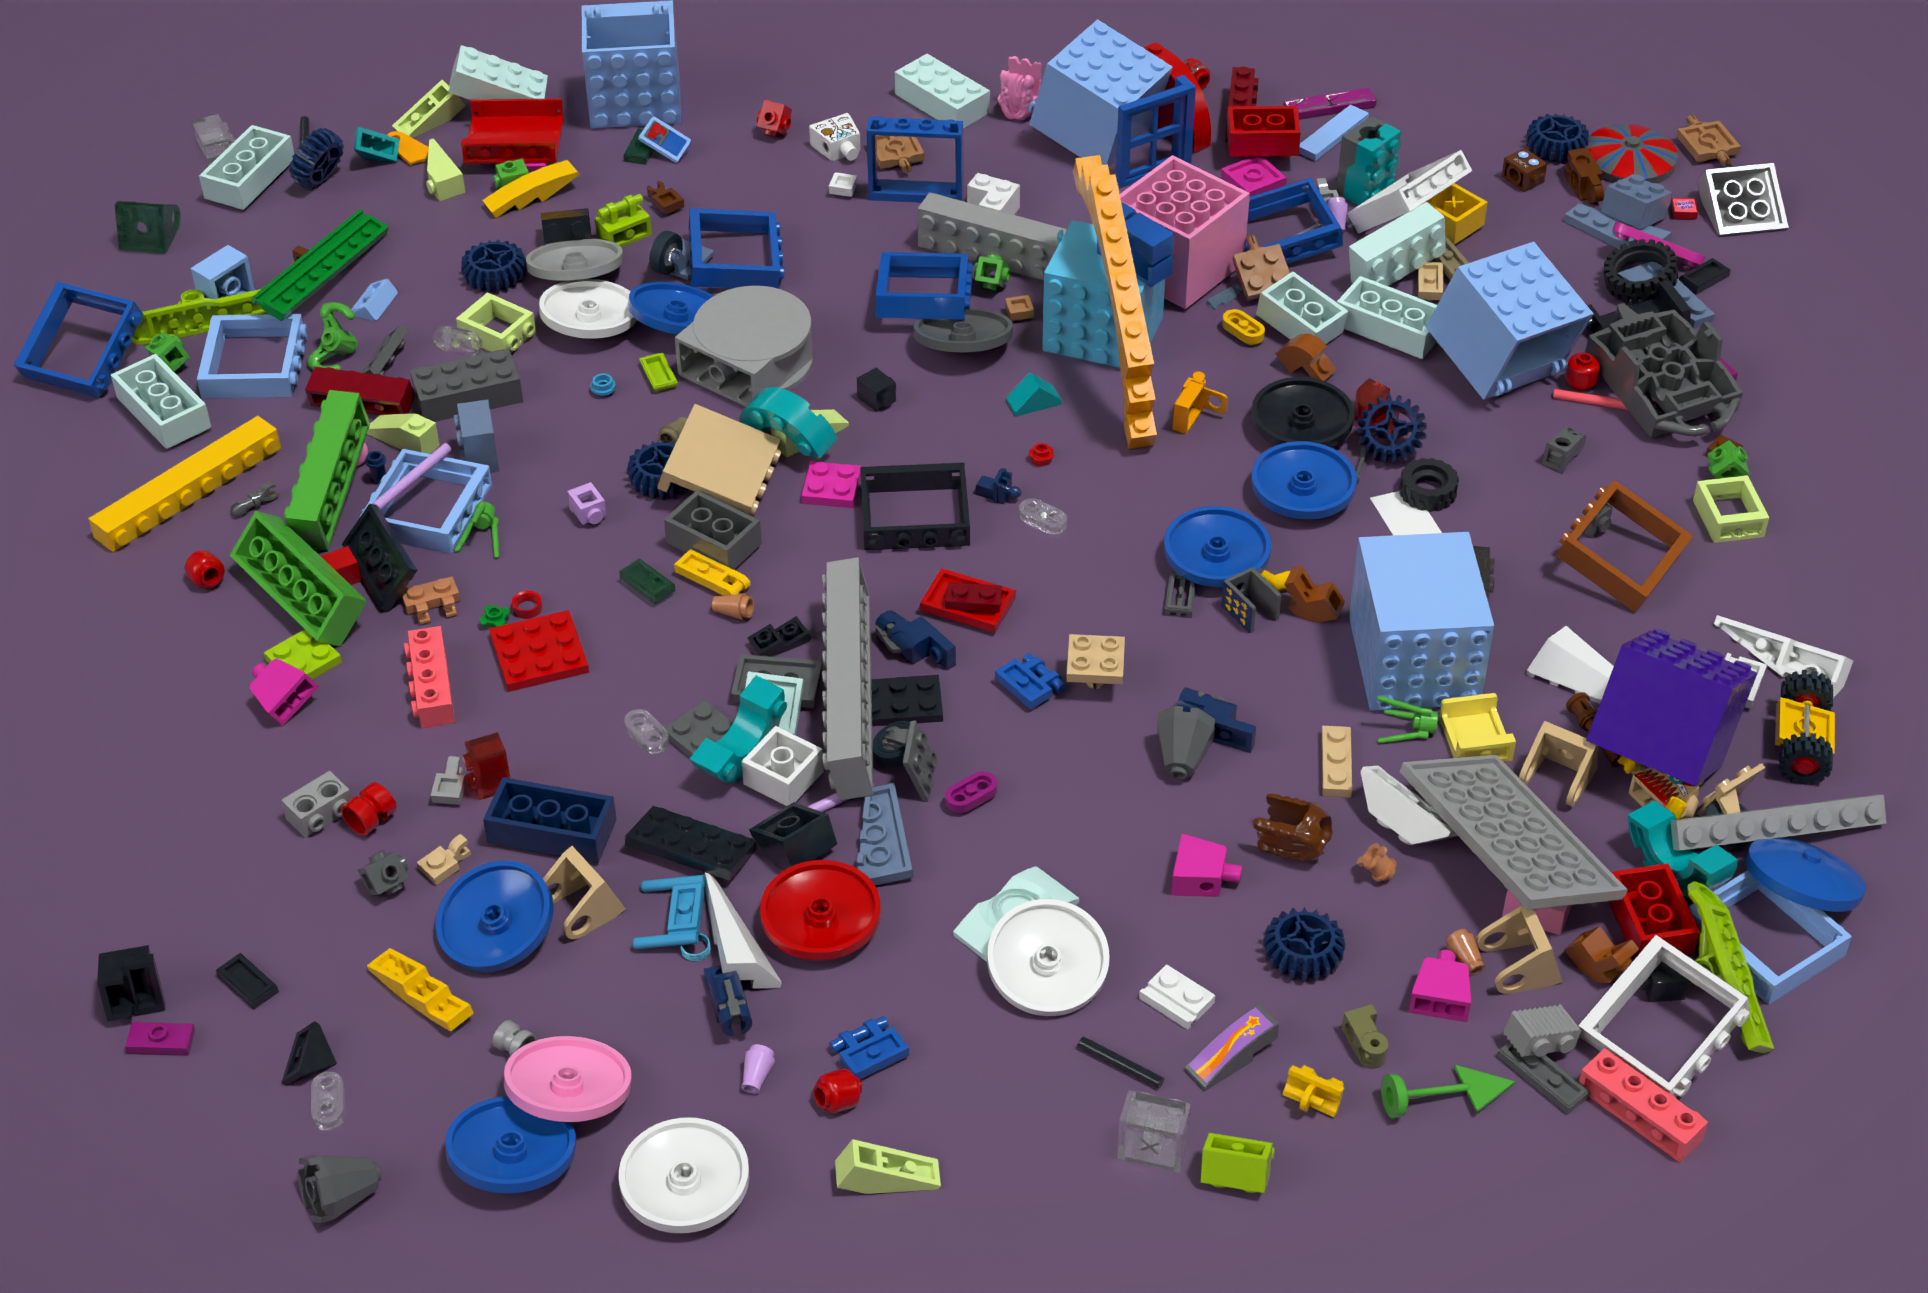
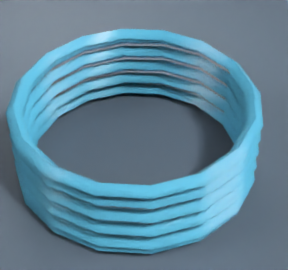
(697, 957)

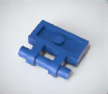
(1025, 685)
(873, 1053)

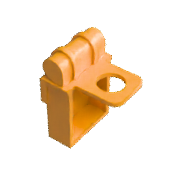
(1193, 400)

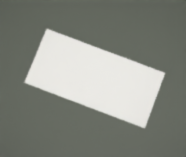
(1403, 518)

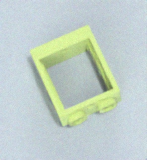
(488, 308)
(1724, 527)

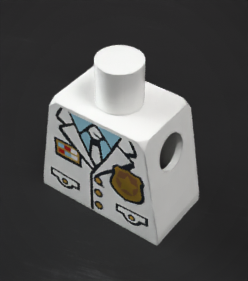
(836, 137)

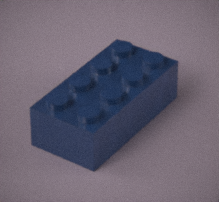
(549, 819)

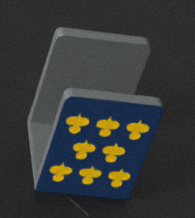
(1256, 587)

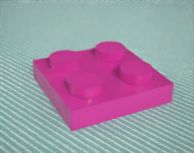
(1254, 175)
(831, 484)

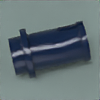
(376, 462)

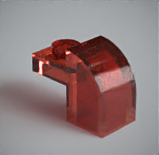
(1369, 392)

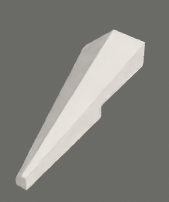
(1788, 655)
(1572, 663)
(735, 943)

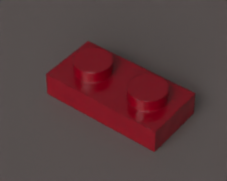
(973, 597)

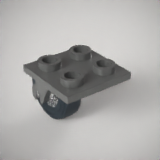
(907, 745)

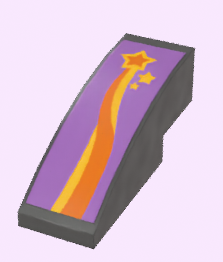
(1233, 1047)

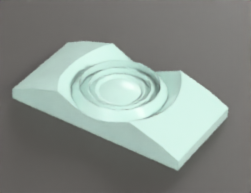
(1023, 887)

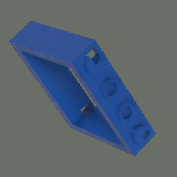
(907, 189)
(1306, 243)
(727, 274)
(923, 304)
(49, 323)

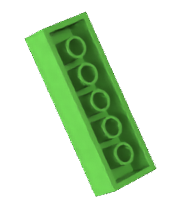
(328, 469)
(298, 578)

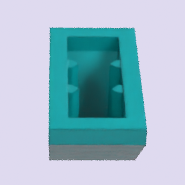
(375, 146)
(1032, 395)

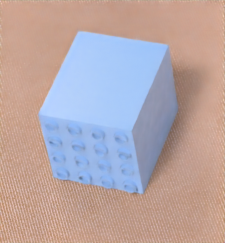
(1420, 618)

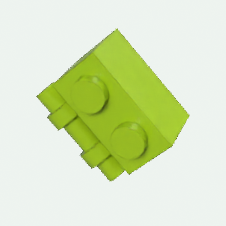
(623, 221)
(1236, 1163)

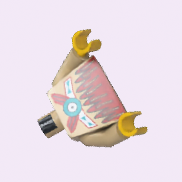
(1666, 790)

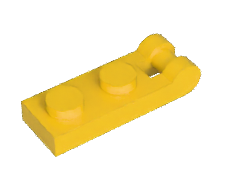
(711, 573)

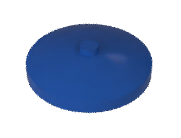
(666, 305)
(1303, 480)
(1216, 544)
(1805, 874)
(494, 916)
(507, 1148)

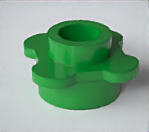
(494, 616)

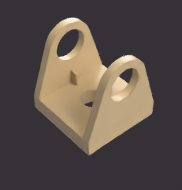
(1566, 749)
(598, 904)
(1522, 929)

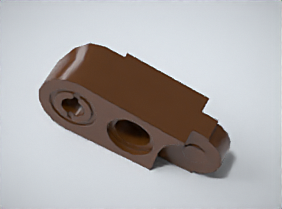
(1584, 175)

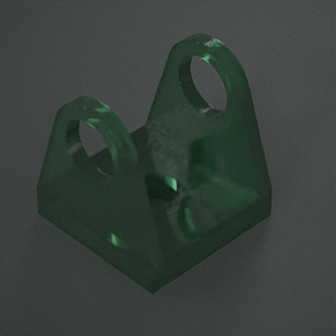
(157, 221)

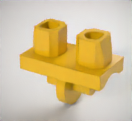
(1313, 1091)

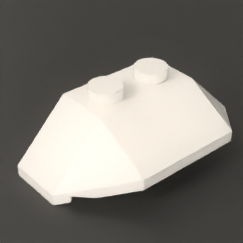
(1402, 809)

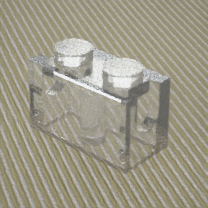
(212, 136)

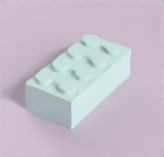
(489, 77)
(942, 91)
(247, 167)
(1399, 246)
(1388, 316)
(161, 401)

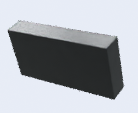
(1704, 276)
(247, 981)

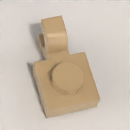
(441, 863)

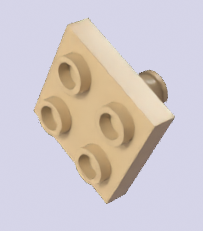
(1095, 659)

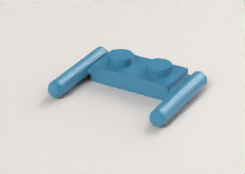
(684, 911)

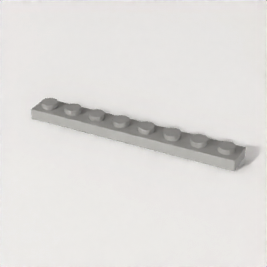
(1778, 822)

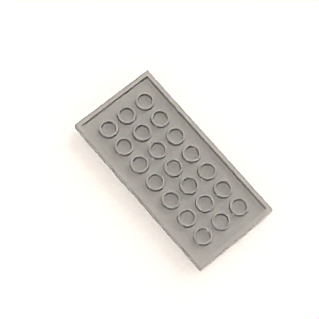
(1513, 832)

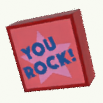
(1684, 208)

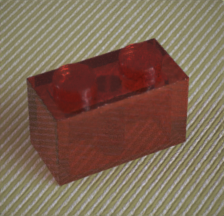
(487, 764)

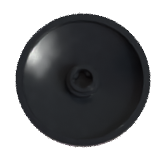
(1302, 411)

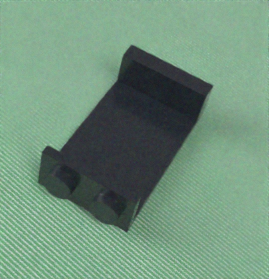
(1667, 300)

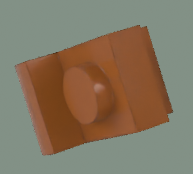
(1307, 352)
(1313, 601)
(1598, 956)

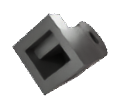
(1563, 448)

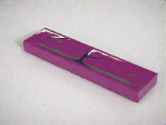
(1332, 102)

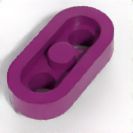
(968, 793)

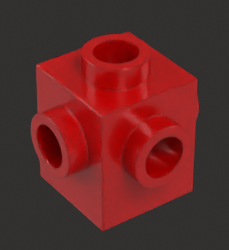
(774, 118)

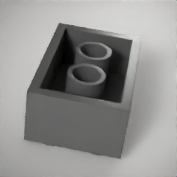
(713, 530)

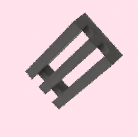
(1178, 609)

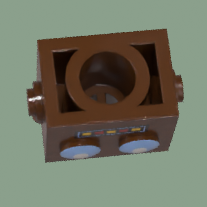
(1524, 170)

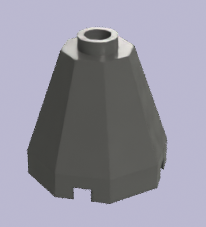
(1184, 739)
(335, 1183)

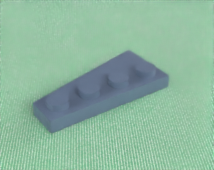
(1601, 225)
(1699, 311)
(883, 839)

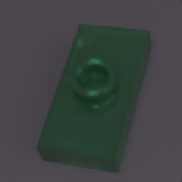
(637, 151)
(647, 581)

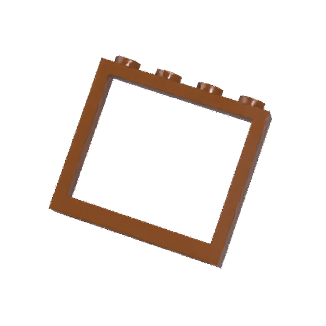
(1602, 572)

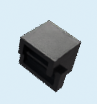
(129, 983)

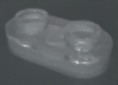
(457, 340)
(1042, 516)
(646, 731)
(328, 1097)

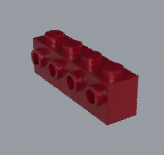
(1242, 89)
(378, 393)

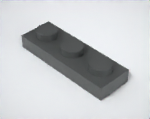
(384, 354)

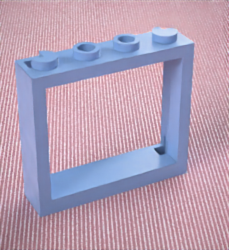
(251, 385)
(473, 475)
(1814, 921)

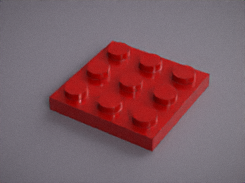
(539, 650)

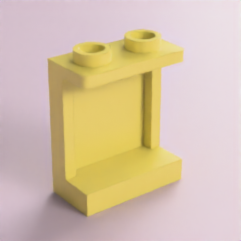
(1475, 727)

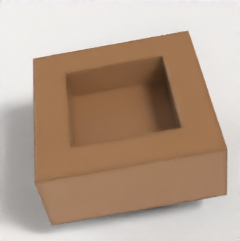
(1019, 308)

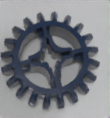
(1555, 136)
(316, 158)
(493, 266)
(1381, 429)
(647, 467)
(1296, 944)

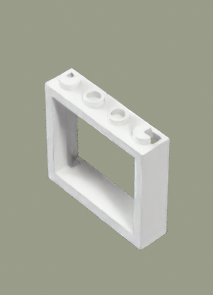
(1404, 197)
(1633, 978)

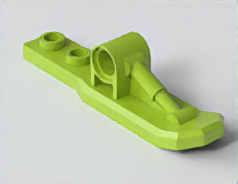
(192, 315)
(1724, 957)

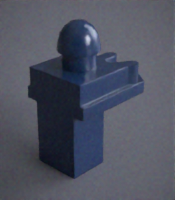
(998, 488)

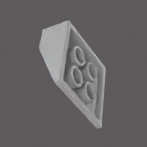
(1743, 199)

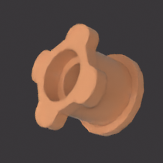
(1378, 863)

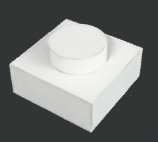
(843, 184)

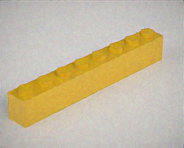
(184, 483)

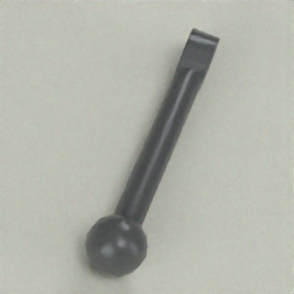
(1360, 463)

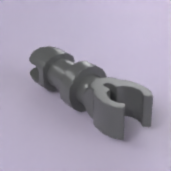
(254, 499)

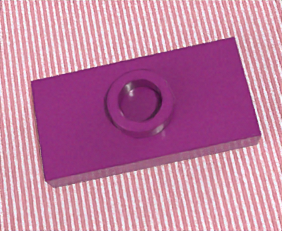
(160, 1038)

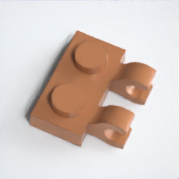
(431, 595)

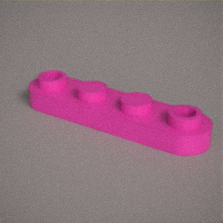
(1689, 257)

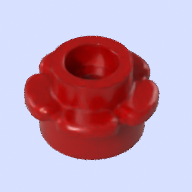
(1041, 454)

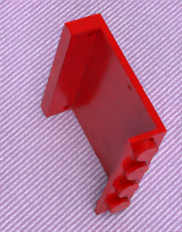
(514, 131)

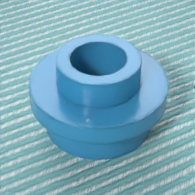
(602, 384)

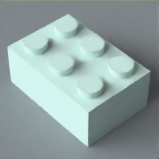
(1300, 308)

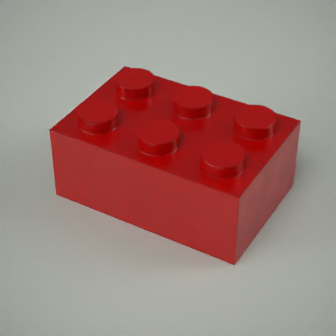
(1263, 131)
(1654, 908)

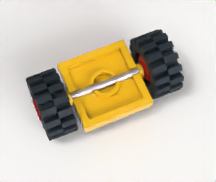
(1805, 727)

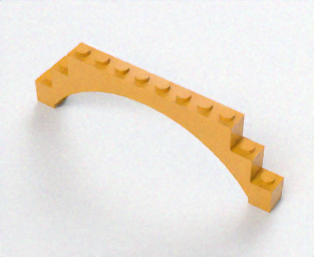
(1135, 354)

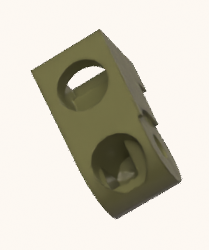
(1364, 1036)

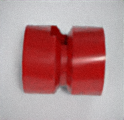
(366, 811)

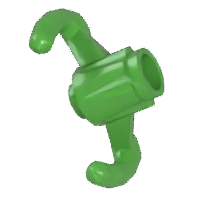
(334, 338)

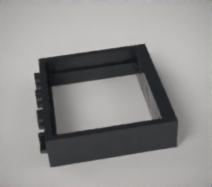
(915, 478)

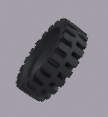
(1639, 253)

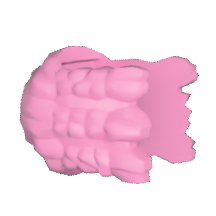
(1019, 87)

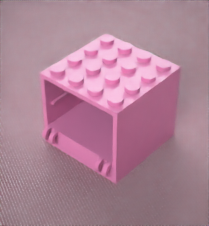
(1206, 222)

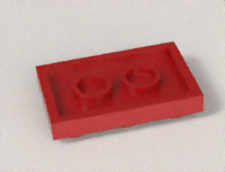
(935, 598)

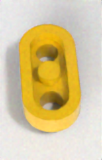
(1243, 326)

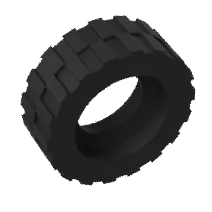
(1429, 470)

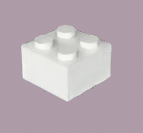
(782, 766)

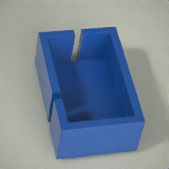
(1149, 245)

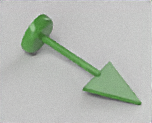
(1479, 1086)

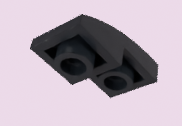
(779, 640)

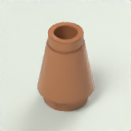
(736, 605)
(1466, 950)

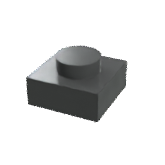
(1600, 522)

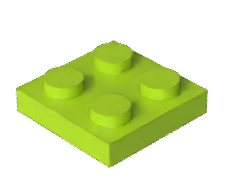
(305, 654)

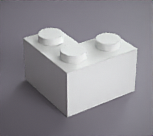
(994, 193)

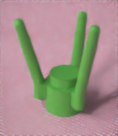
(482, 518)
(1422, 719)

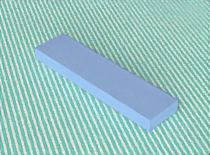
(1332, 132)

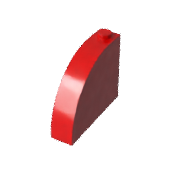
(1202, 122)

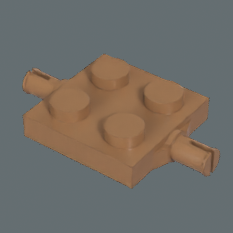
(1708, 140)
(898, 152)
(1259, 267)

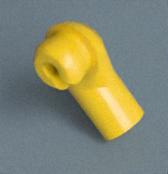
(1277, 580)

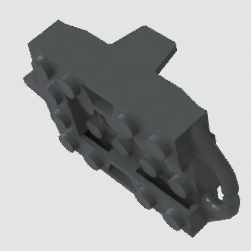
(1672, 364)

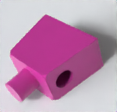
(281, 688)
(1202, 868)
(1442, 988)

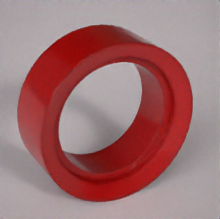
(527, 596)

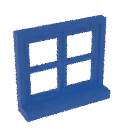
(1181, 130)

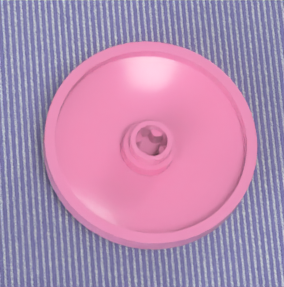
(567, 1079)

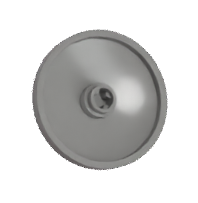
(574, 259)

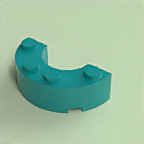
(791, 416)
(758, 713)
(1653, 834)

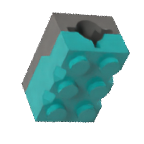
(1367, 160)

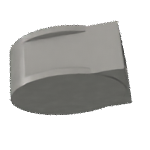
(747, 343)

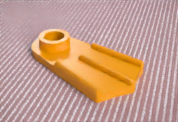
(410, 149)

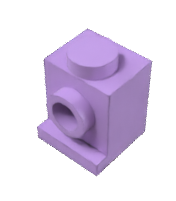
(590, 510)

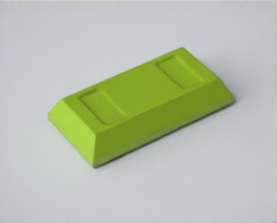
(658, 372)

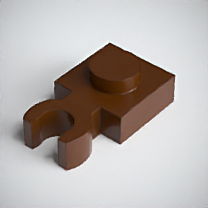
(665, 200)

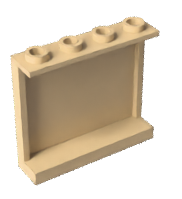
(722, 459)

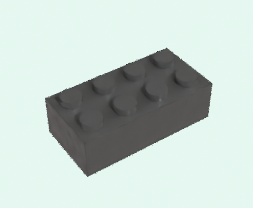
(464, 380)

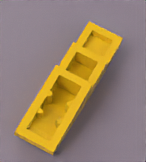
(536, 184)
(415, 986)

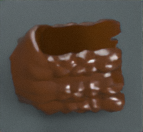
(1294, 828)

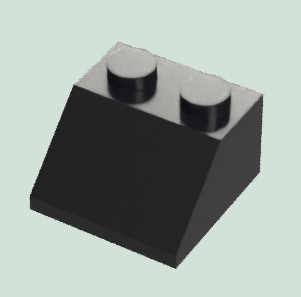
(795, 835)

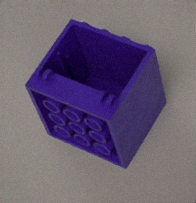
(1672, 706)

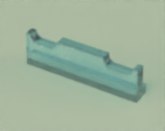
(1225, 296)

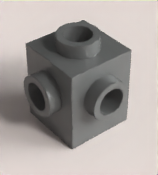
(377, 879)

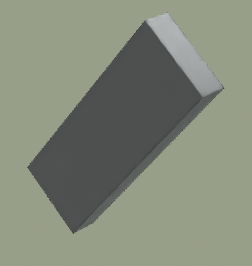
(1546, 1078)

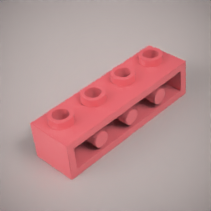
(430, 677)
(1643, 1105)

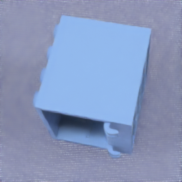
(630, 64)
(1088, 84)
(1509, 320)

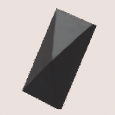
(308, 1054)

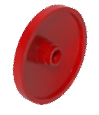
(820, 910)

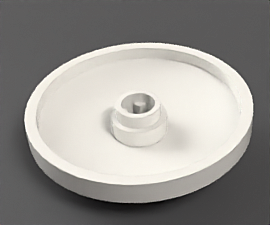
(586, 308)
(1048, 957)
(684, 1175)

